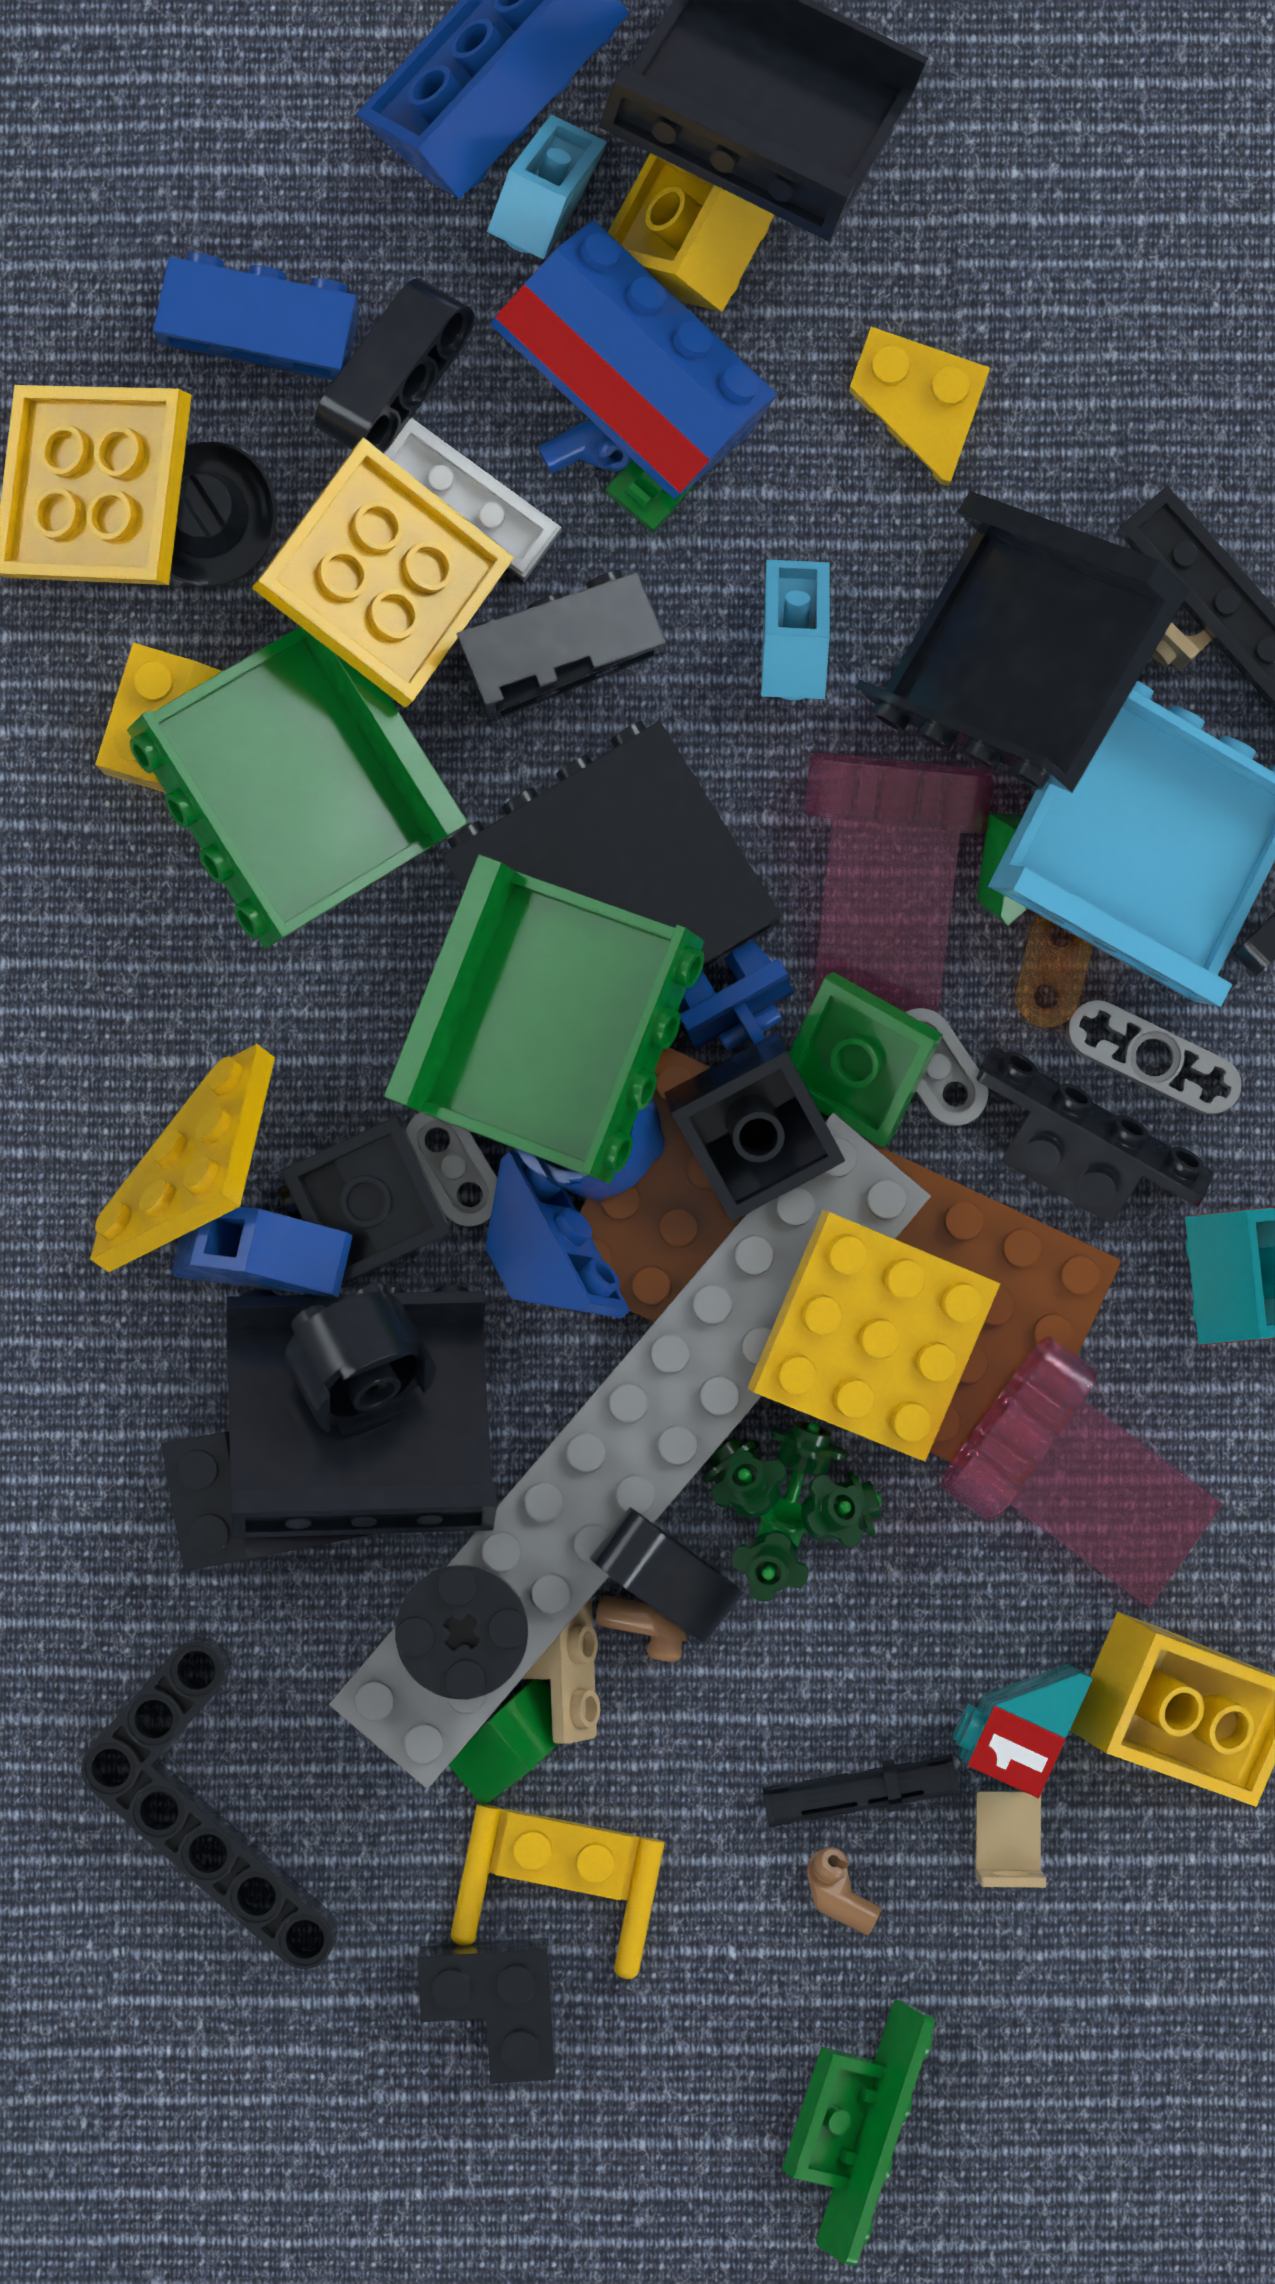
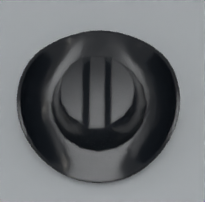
(222, 515)

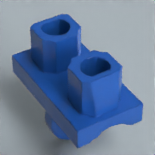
(742, 1008)

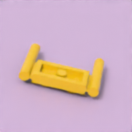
(561, 1857)

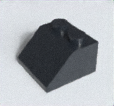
(754, 1127)

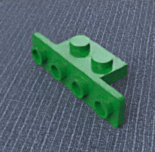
(853, 2126)

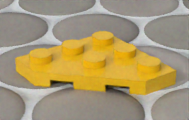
(194, 1165)

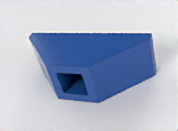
(547, 1245)
(265, 1252)

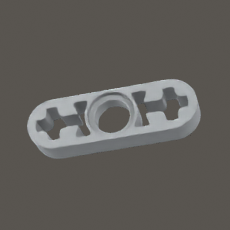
(1189, 1092)

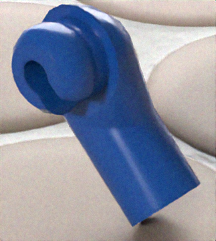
(583, 443)

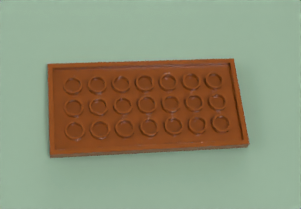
(1048, 1280)

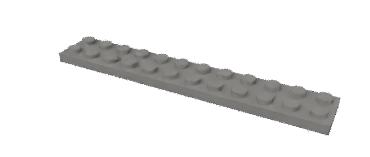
(629, 1447)

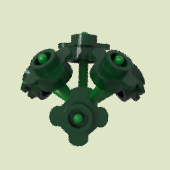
(755, 1491)

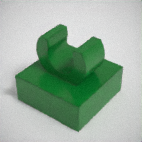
(643, 497)

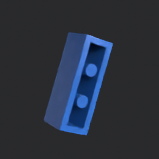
(256, 316)

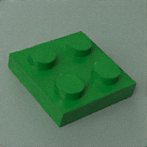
(862, 1057)

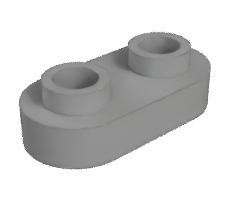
(949, 1065)
(452, 1168)

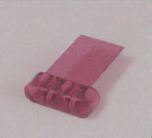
(891, 869)
(1079, 1476)

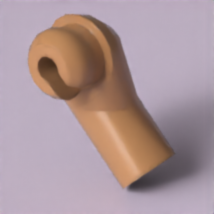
(643, 1619)
(833, 1892)

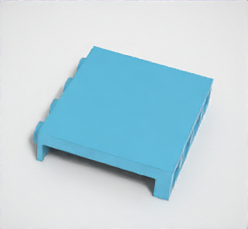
(1151, 847)

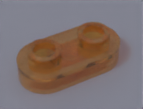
(1050, 966)

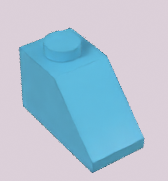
(545, 186)
(796, 629)

